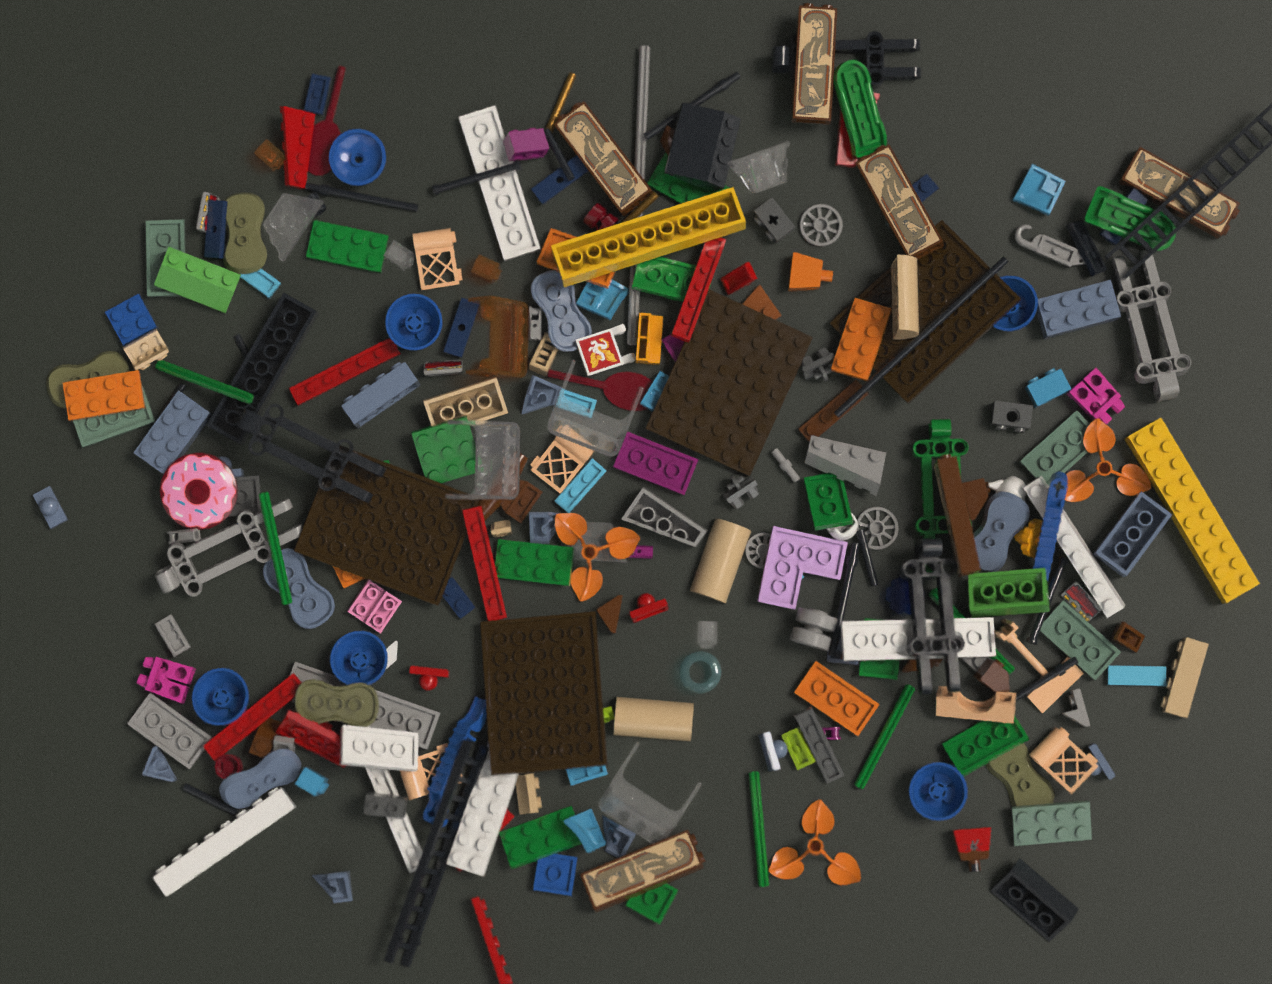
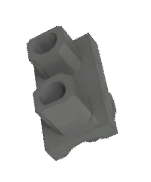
(820, 367)
(738, 488)

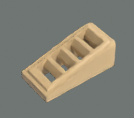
(535, 367)
(501, 528)

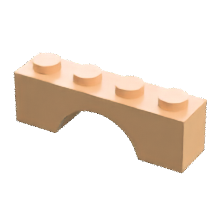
(997, 709)

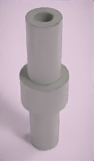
(785, 465)

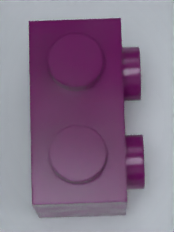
(526, 144)

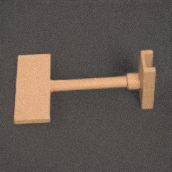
(1052, 690)

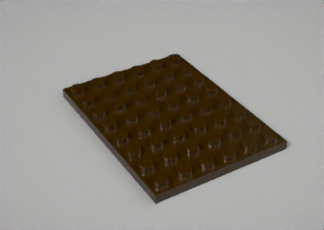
(941, 280)
(729, 383)
(399, 539)
(543, 693)

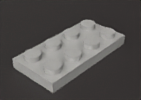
(169, 730)

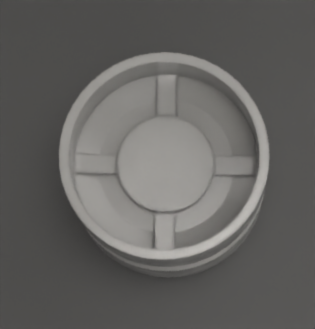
(815, 623)

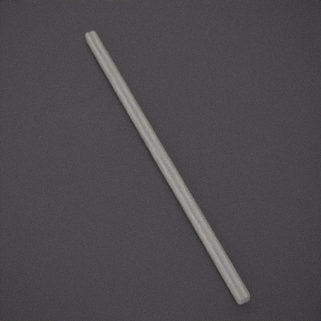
(640, 148)

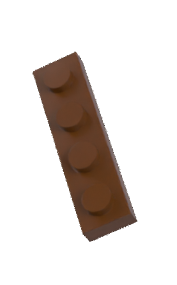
(825, 417)

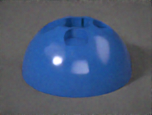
(1024, 310)
(413, 311)
(359, 649)
(216, 688)
(932, 803)

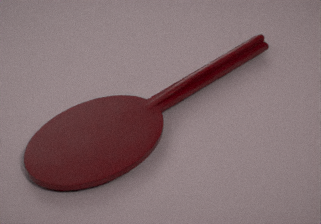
(325, 133)
(618, 388)

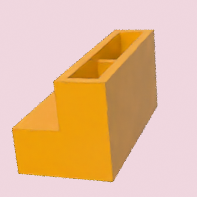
(649, 339)

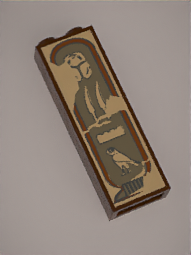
(814, 64)
(603, 158)
(1160, 179)
(899, 202)
(957, 515)
(642, 870)

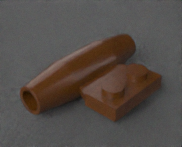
(515, 508)

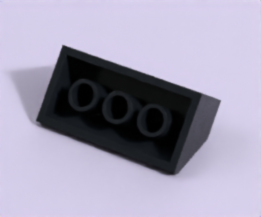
(1035, 900)

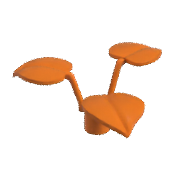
(1100, 438)
(621, 545)
(816, 820)

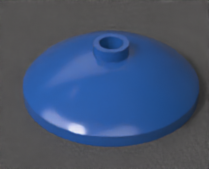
(356, 144)

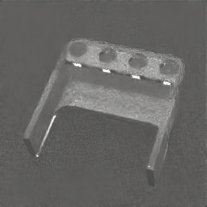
(588, 426)
(495, 460)
(638, 810)

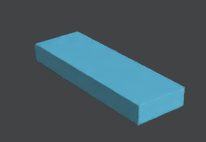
(580, 486)
(1136, 675)

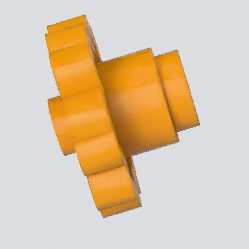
(1029, 537)

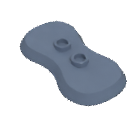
(559, 305)
(1002, 520)
(310, 601)
(273, 771)

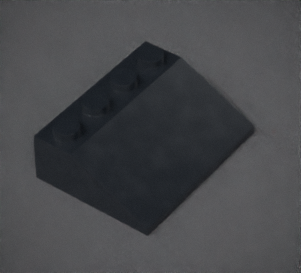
(702, 146)

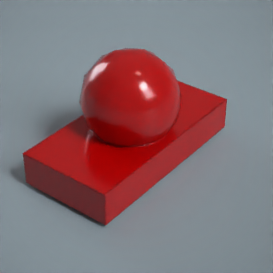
(738, 278)
(648, 607)
(428, 678)

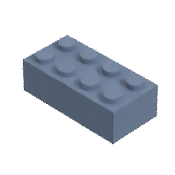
(1077, 309)
(381, 394)
(173, 432)
(1132, 534)

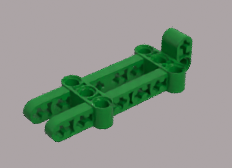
(938, 434)

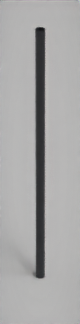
(922, 335)

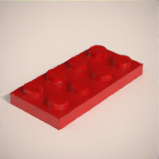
(311, 736)

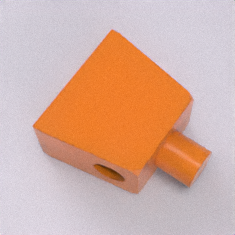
(807, 273)

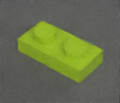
(798, 748)

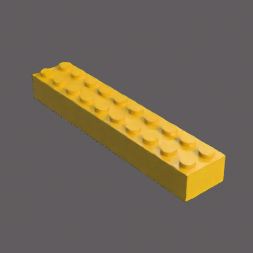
(648, 237)
(1192, 511)

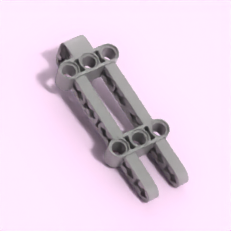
(1166, 383)
(171, 576)

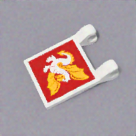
(600, 351)

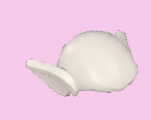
(1011, 484)

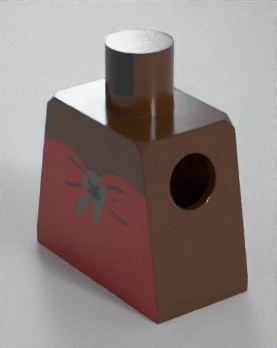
(972, 845)

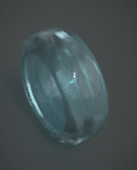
(715, 668)

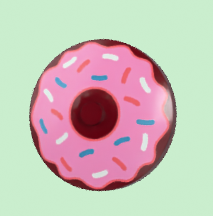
(199, 490)

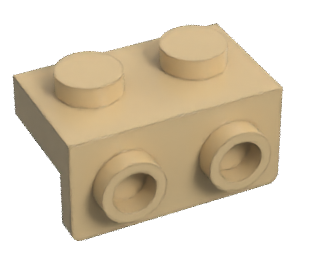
(146, 350)
(526, 794)

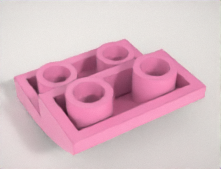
(374, 606)

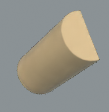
(904, 297)
(477, 401)
(720, 560)
(653, 719)

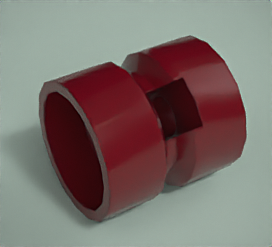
(599, 219)
(228, 765)

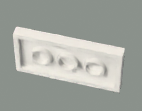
(379, 748)

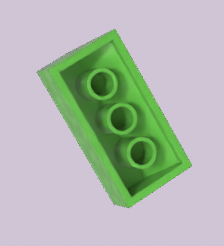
(197, 280)
(1008, 592)

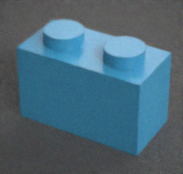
(1048, 387)
(312, 781)

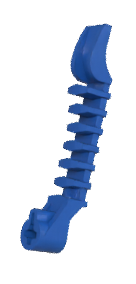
(1050, 525)
(472, 721)

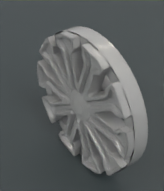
(761, 549)

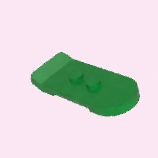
(859, 108)
(1122, 215)

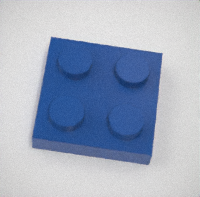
(131, 319)
(555, 874)

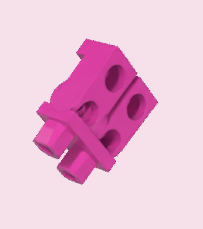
(1096, 395)
(160, 678)

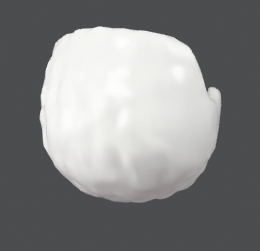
(844, 532)

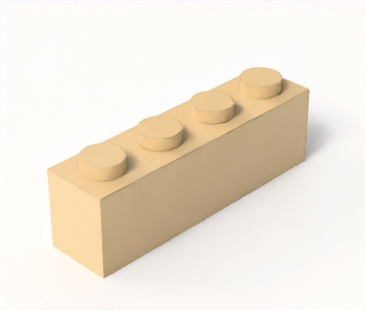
(1184, 677)

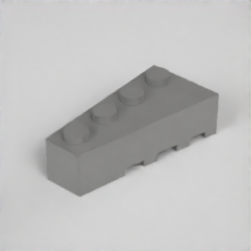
(847, 462)
(659, 516)

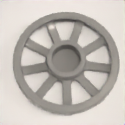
(820, 225)
(877, 527)

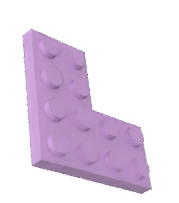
(791, 555)

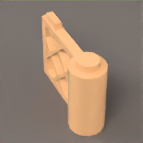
(436, 242)
(574, 451)
(1052, 748)
(416, 782)

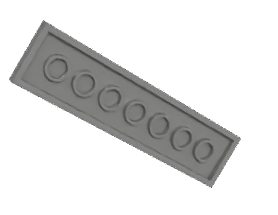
(392, 712)

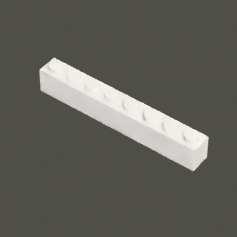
(1078, 553)
(224, 842)

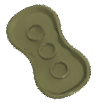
(244, 246)
(101, 365)
(351, 704)
(1021, 779)

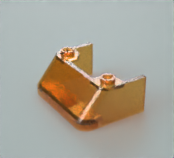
(507, 337)

